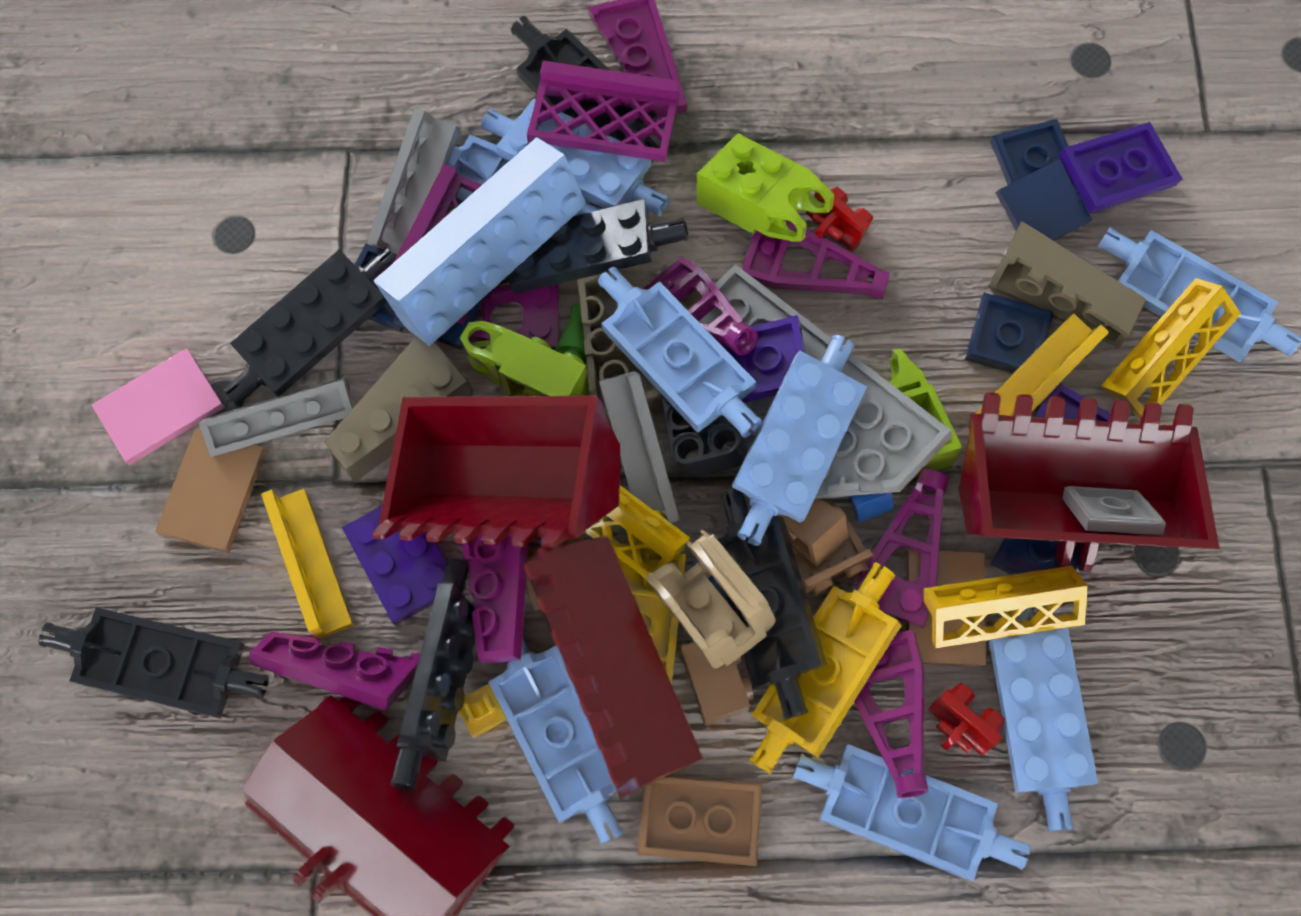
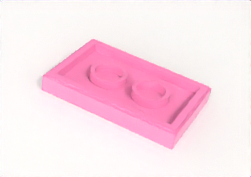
(157, 406)

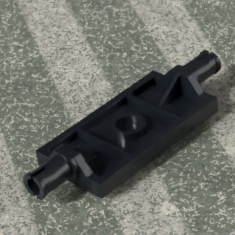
(567, 50)
(593, 244)
(307, 324)
(793, 641)
(155, 662)
(438, 680)

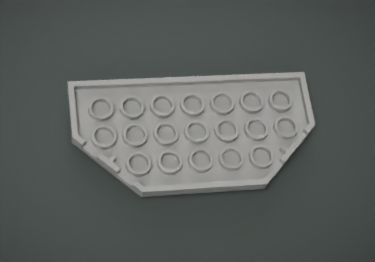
(889, 431)

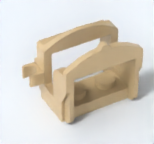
(713, 617)

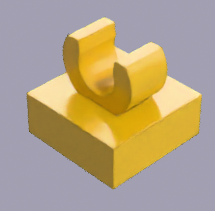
(481, 711)

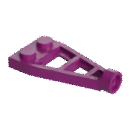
(767, 255)
(686, 277)
(539, 312)
(902, 597)
(903, 661)

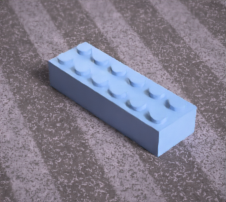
(482, 241)

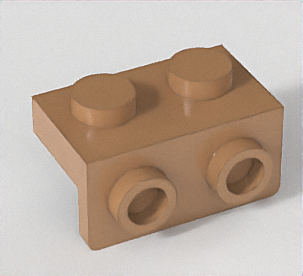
(846, 560)

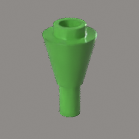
(573, 335)

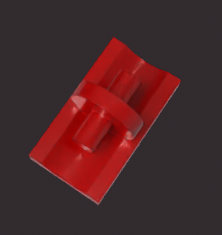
(841, 221)
(962, 724)

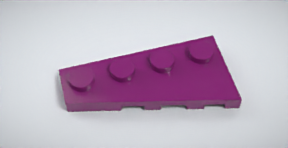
(637, 40)
(498, 596)
(337, 668)

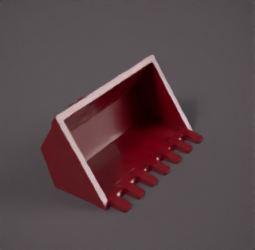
(1023, 463)
(500, 469)
(612, 663)
(381, 845)

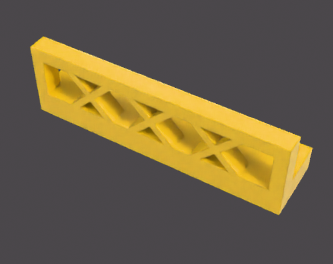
(1170, 341)
(1049, 363)
(641, 524)
(308, 563)
(1008, 597)

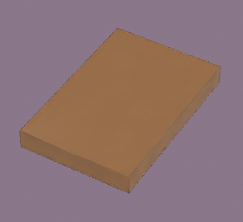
(210, 495)
(952, 568)
(701, 820)

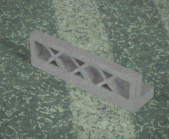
(420, 158)
(276, 417)
(639, 444)

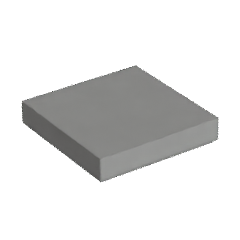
(1113, 510)

